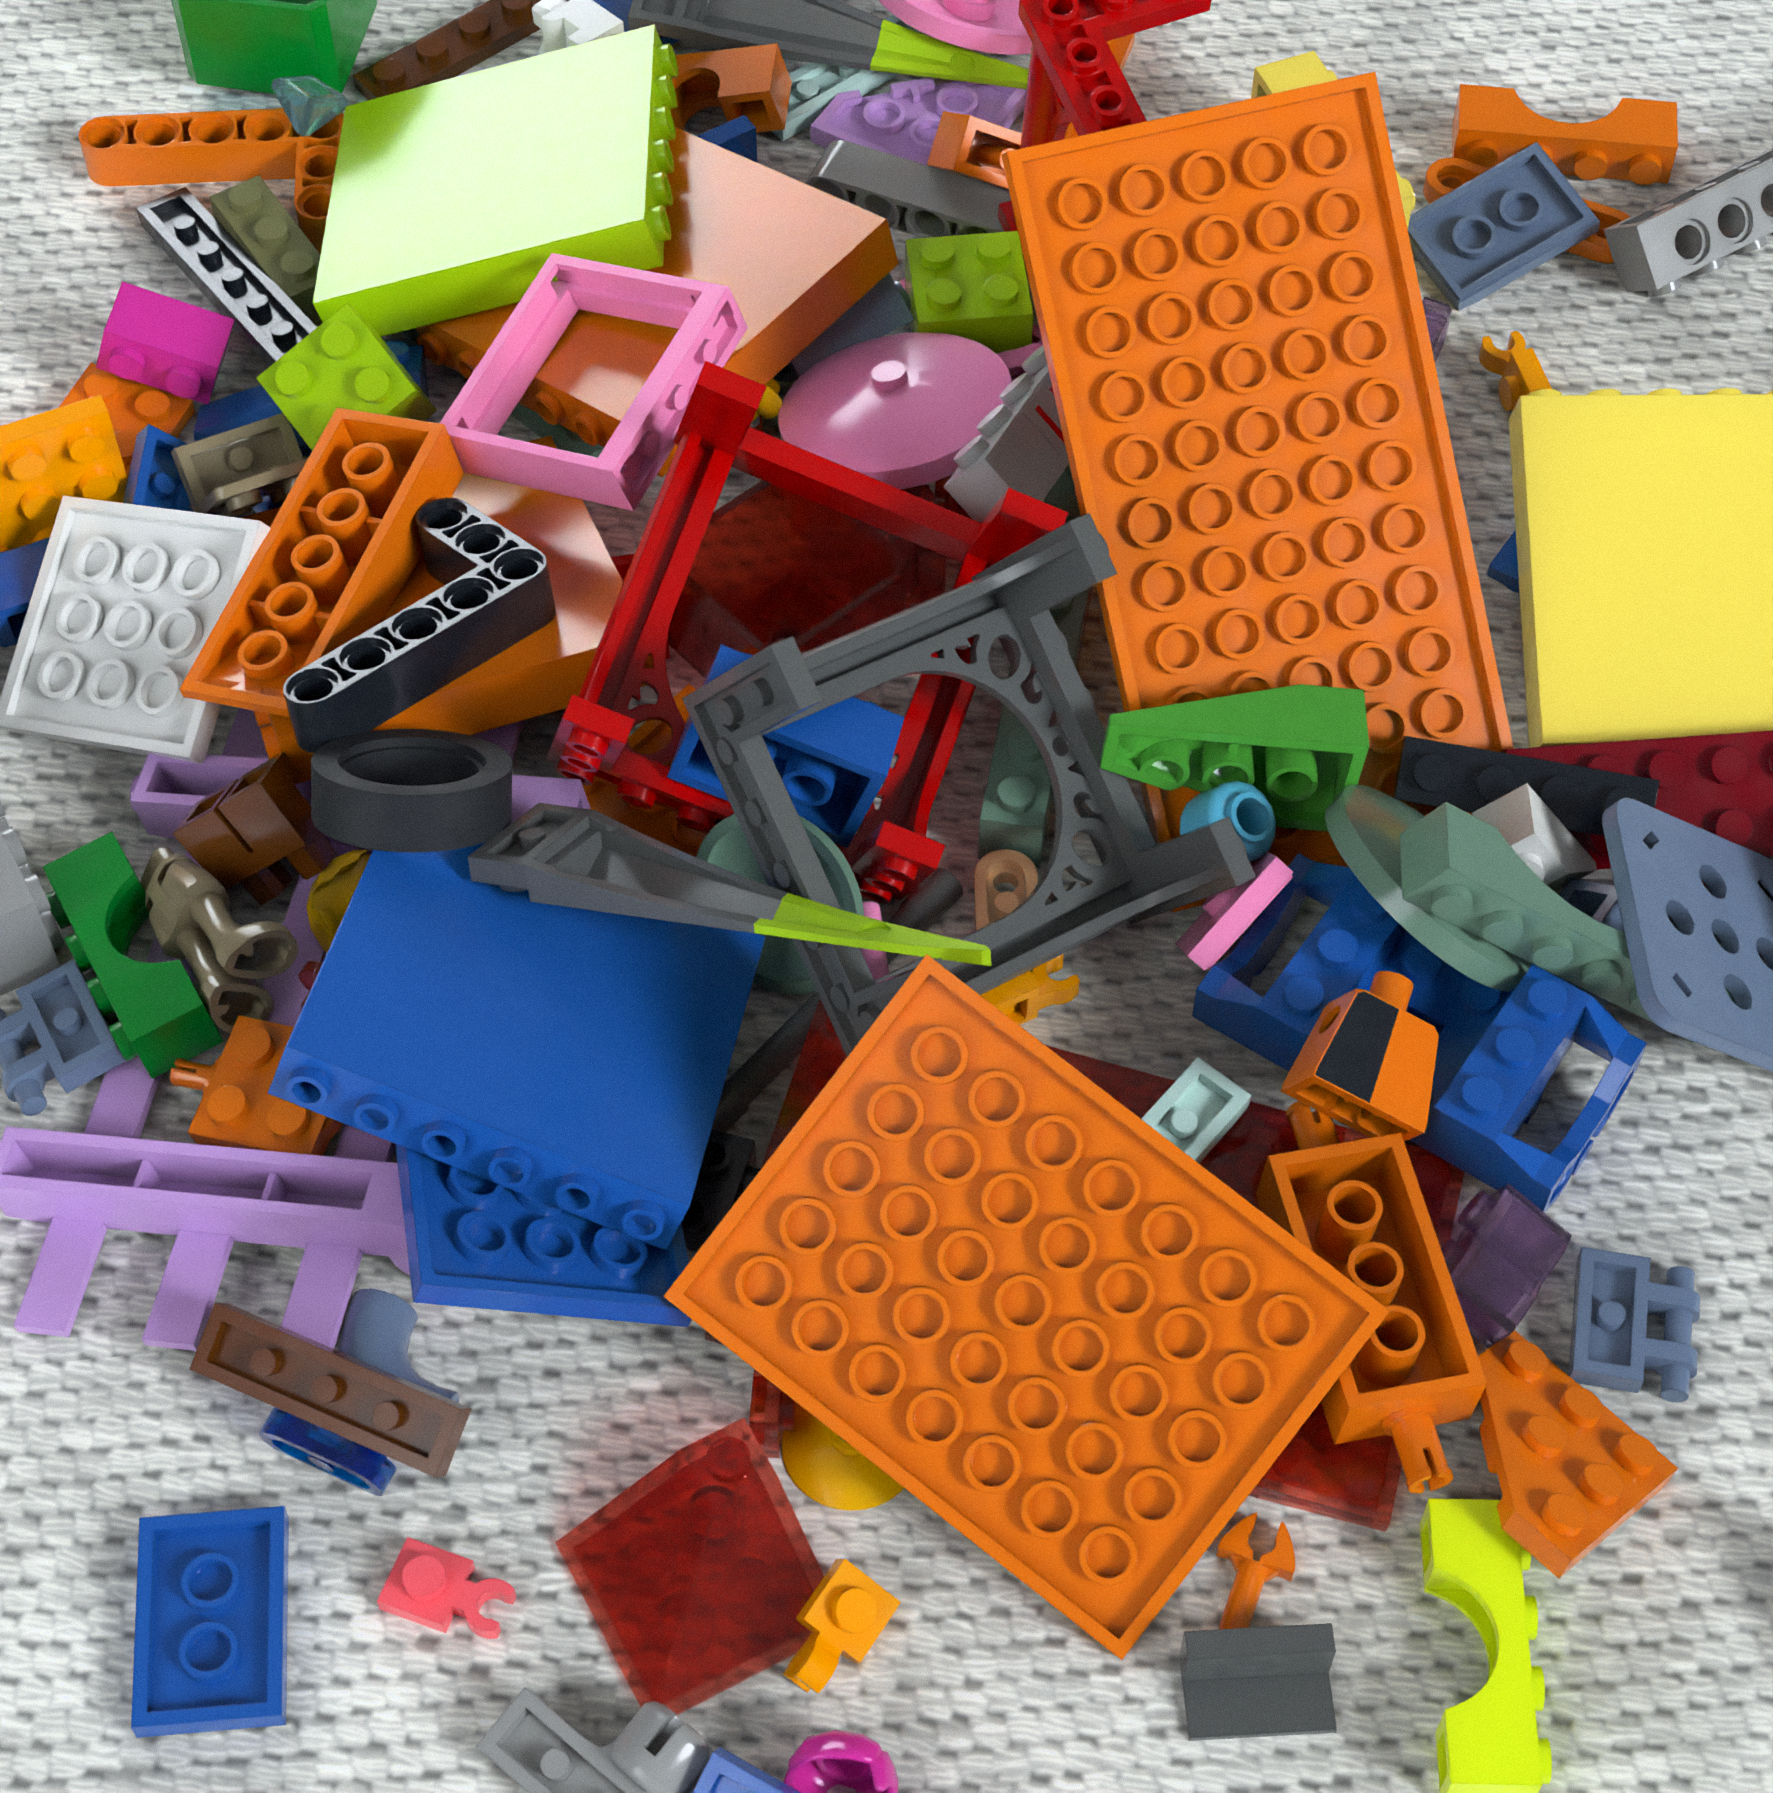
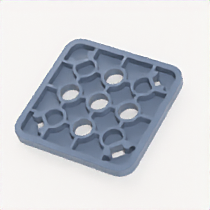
(1685, 972)

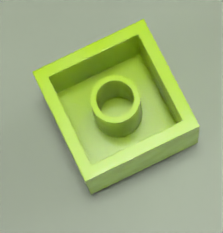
(970, 288)
(344, 368)

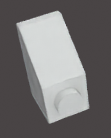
(1538, 837)

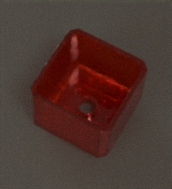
(783, 571)

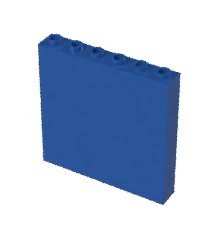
(524, 1038)

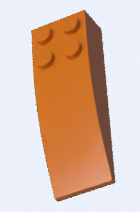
(329, 558)

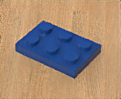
(211, 1622)

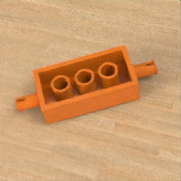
(1370, 1222)

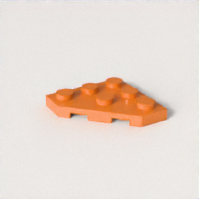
(1560, 1456)

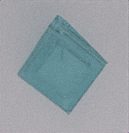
(308, 102)

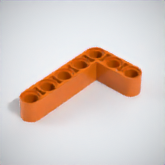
(217, 149)

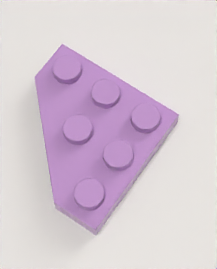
(910, 114)

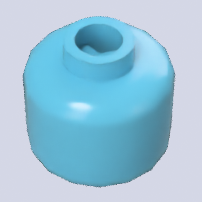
(1246, 808)

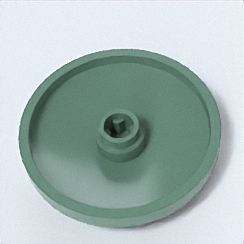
(1367, 835)

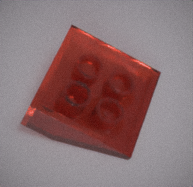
(696, 1571)

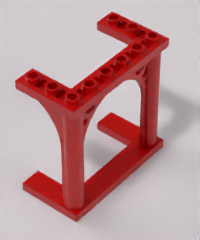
(591, 742)

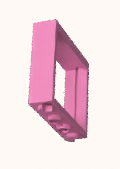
(620, 476)

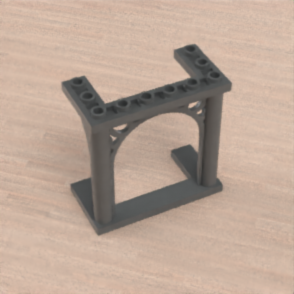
(1060, 715)

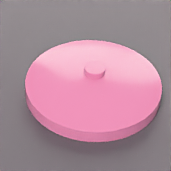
(895, 405)

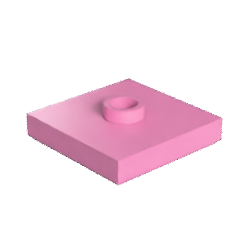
(1233, 911)

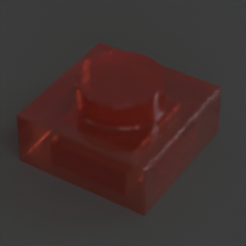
(770, 1414)

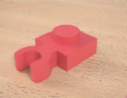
(435, 1584)

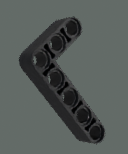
(490, 601)

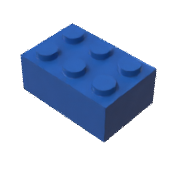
(826, 760)

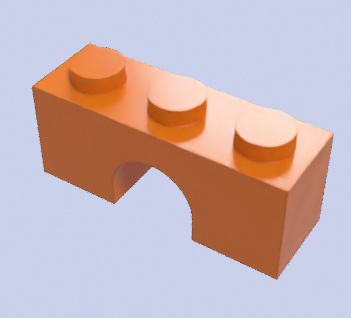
(739, 80)

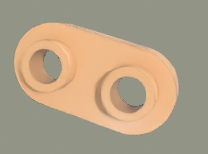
(997, 868)

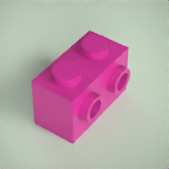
(164, 343)

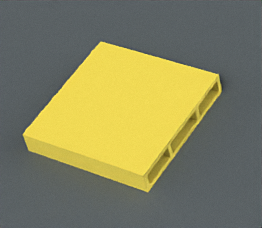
(1644, 563)

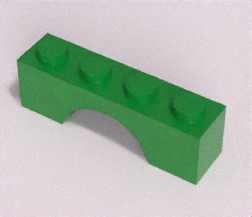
(154, 1001)

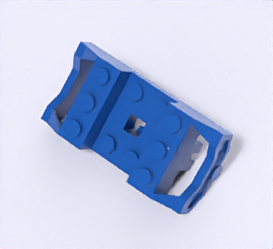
(1491, 1043)

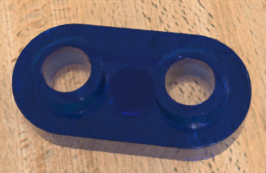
(328, 1452)

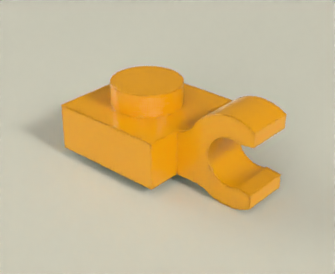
(1517, 366)
(1033, 991)
(844, 1619)

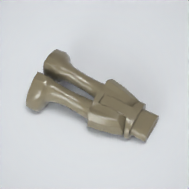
(191, 916)

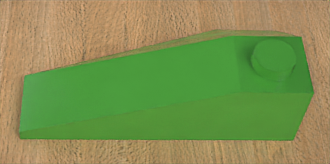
(1285, 741)

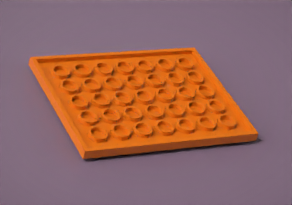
(1026, 1305)

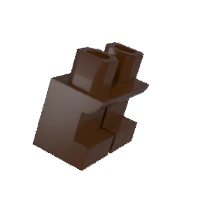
(253, 825)

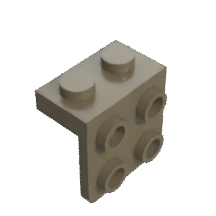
(240, 467)

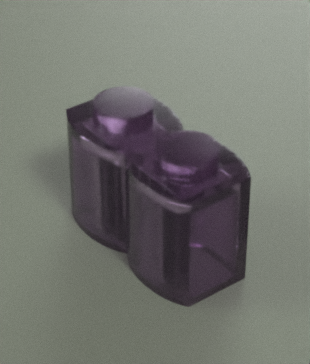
(1501, 1260)

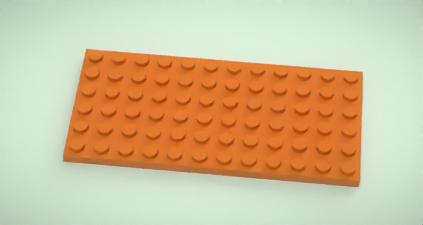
(1260, 421)

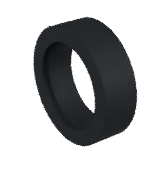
(411, 790)

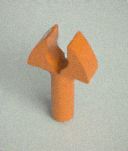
(1251, 1573)

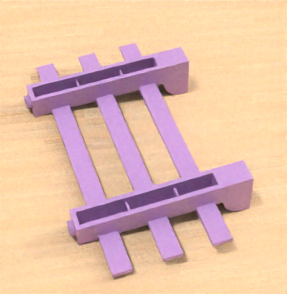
(207, 1191)

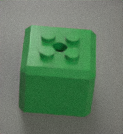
(262, 40)

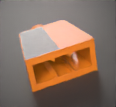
(1369, 1061)

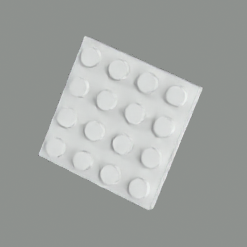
(121, 624)

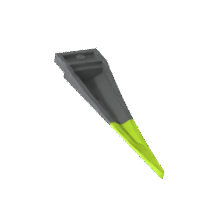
(820, 34)
(604, 866)

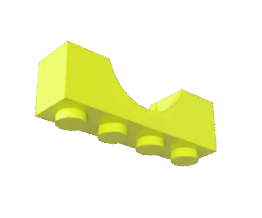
(1478, 1568)

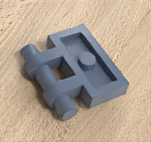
(71, 1034)
(1611, 1324)

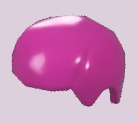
(842, 1760)

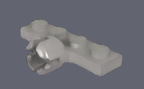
(551, 1757)

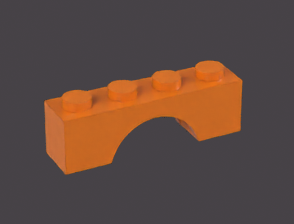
(1628, 144)

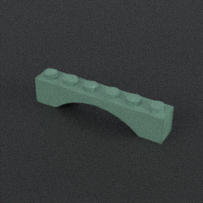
(1479, 883)

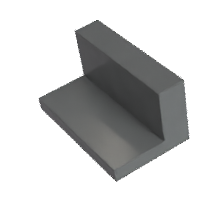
(1258, 1681)

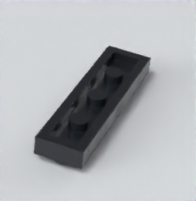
(1474, 777)

